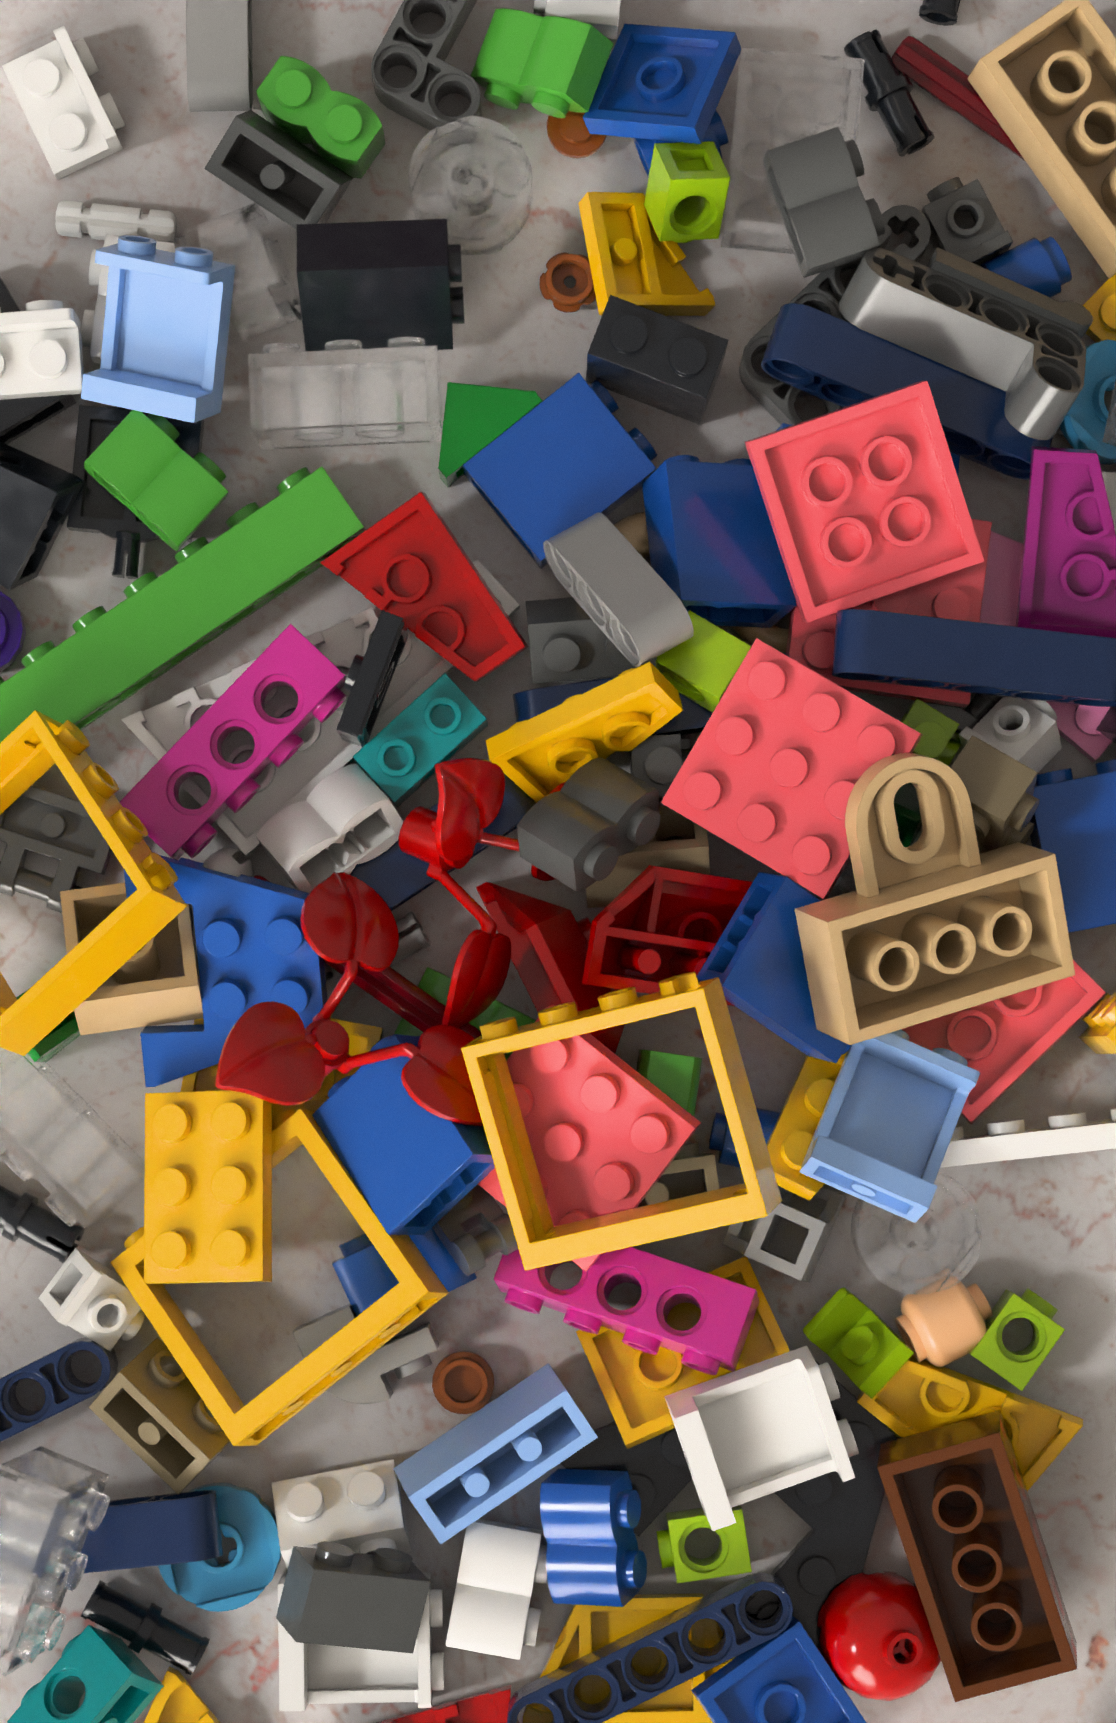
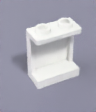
(761, 1431)
(362, 1675)

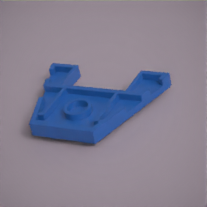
(246, 955)

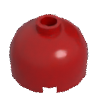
(878, 1636)

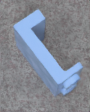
(163, 330)
(890, 1122)

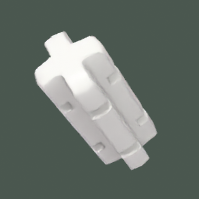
(101, 219)

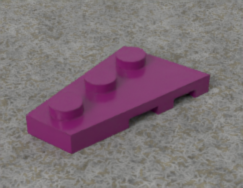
(1068, 546)

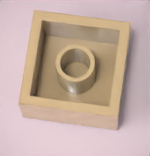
(153, 985)

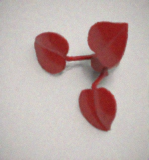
(467, 802)
(286, 1064)

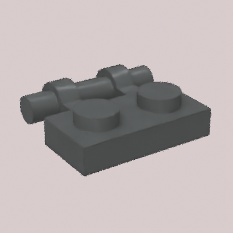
(55, 829)

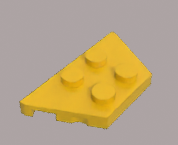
(597, 1626)

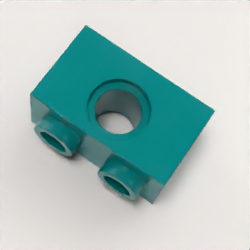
(419, 737)
(105, 1669)

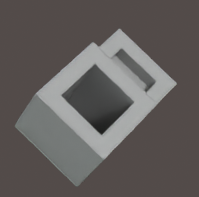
(368, 1381)

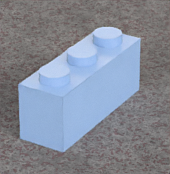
(494, 1453)

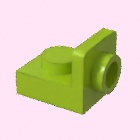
(858, 1341)

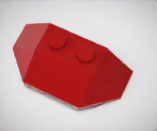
(660, 928)
(547, 952)

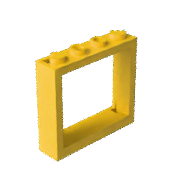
(23, 759)
(512, 1154)
(341, 1353)

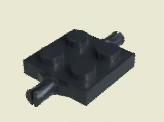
(100, 511)

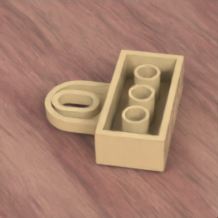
(1058, 107)
(928, 920)

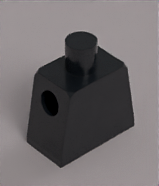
(32, 512)

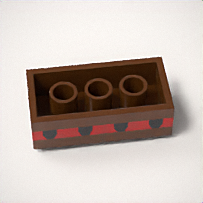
(977, 1556)

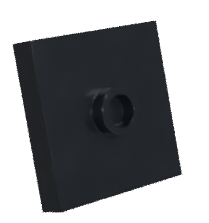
(370, 679)

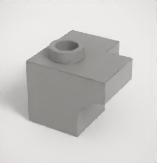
(790, 1235)

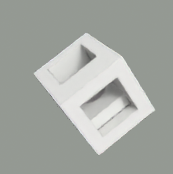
(1020, 730)
(92, 1301)

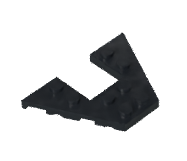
(837, 1511)

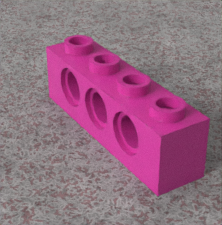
(285, 662)
(712, 1343)

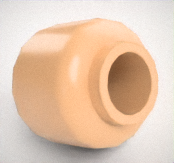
(944, 1323)

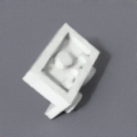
(63, 105)
(40, 351)

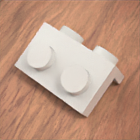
(342, 1506)

